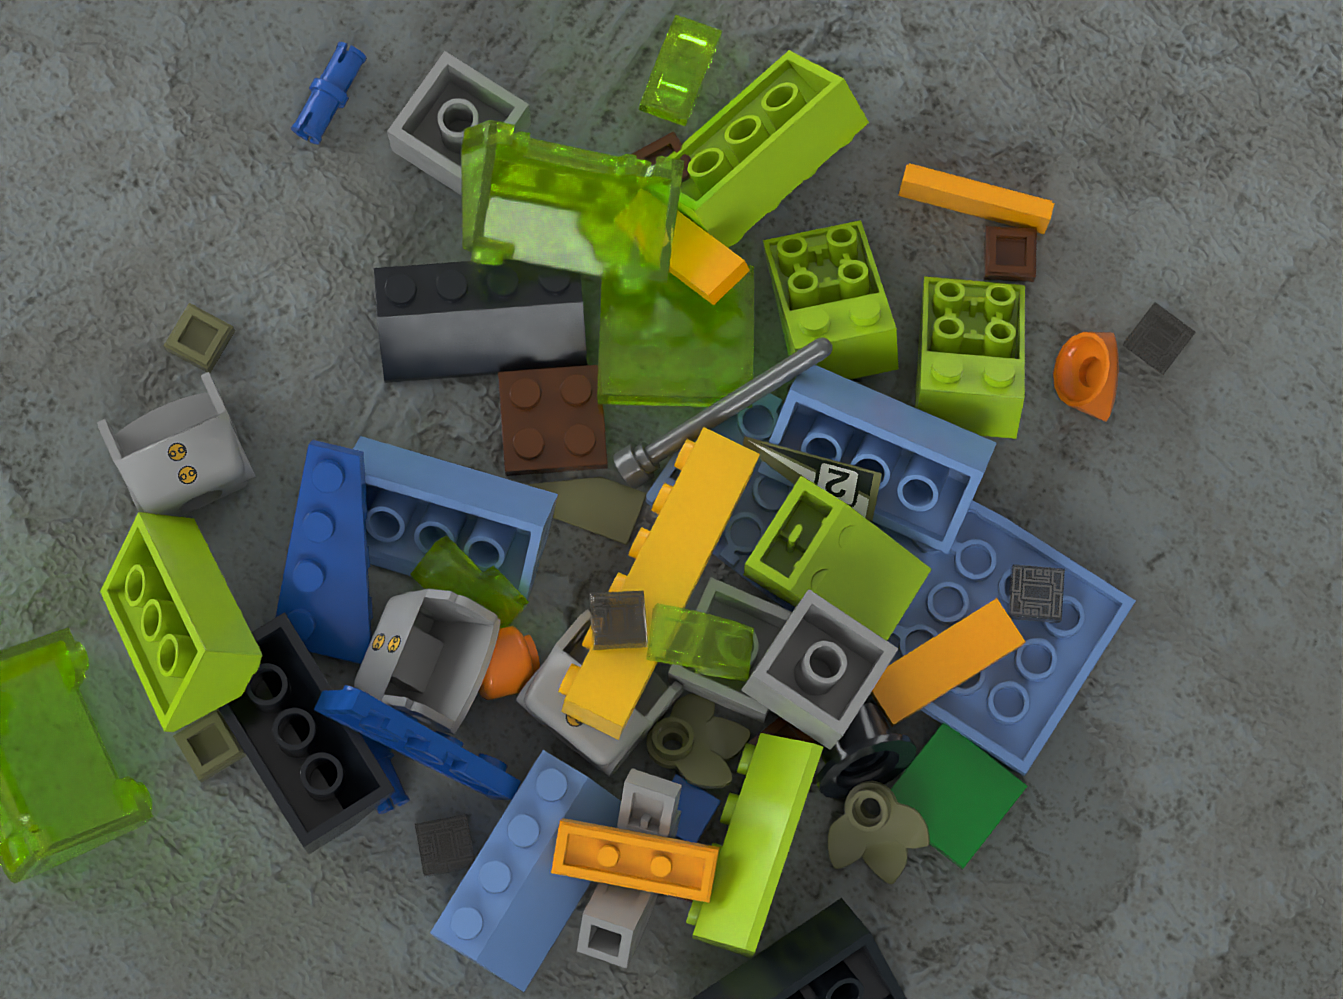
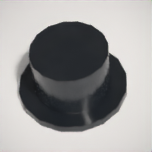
(864, 754)

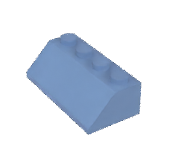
(924, 461)
(424, 498)
(509, 899)

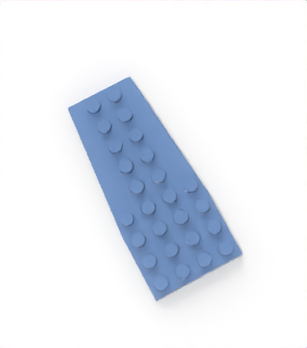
(1014, 701)

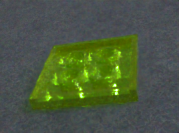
(674, 344)

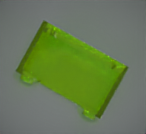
(567, 207)
(54, 768)

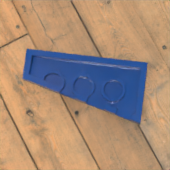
(329, 556)
(409, 737)

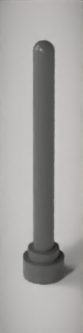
(640, 461)

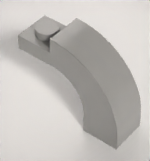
(620, 914)

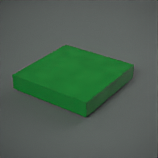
(957, 793)

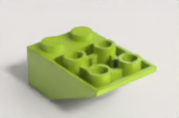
(833, 291)
(972, 355)
(838, 556)

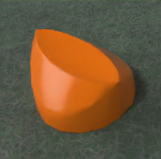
(1088, 373)

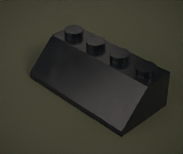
(477, 319)
(309, 763)
(818, 960)

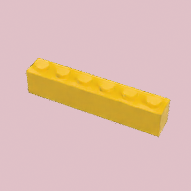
(667, 570)

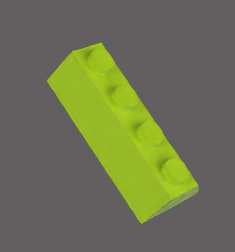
(765, 145)
(179, 620)
(756, 842)

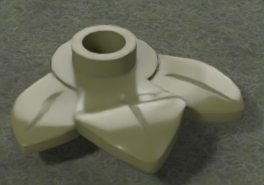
(704, 739)
(878, 838)

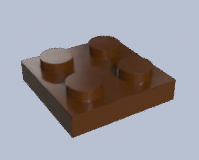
(552, 420)

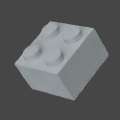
(444, 105)
(736, 605)
(820, 669)

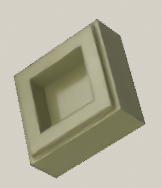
(199, 338)
(209, 745)

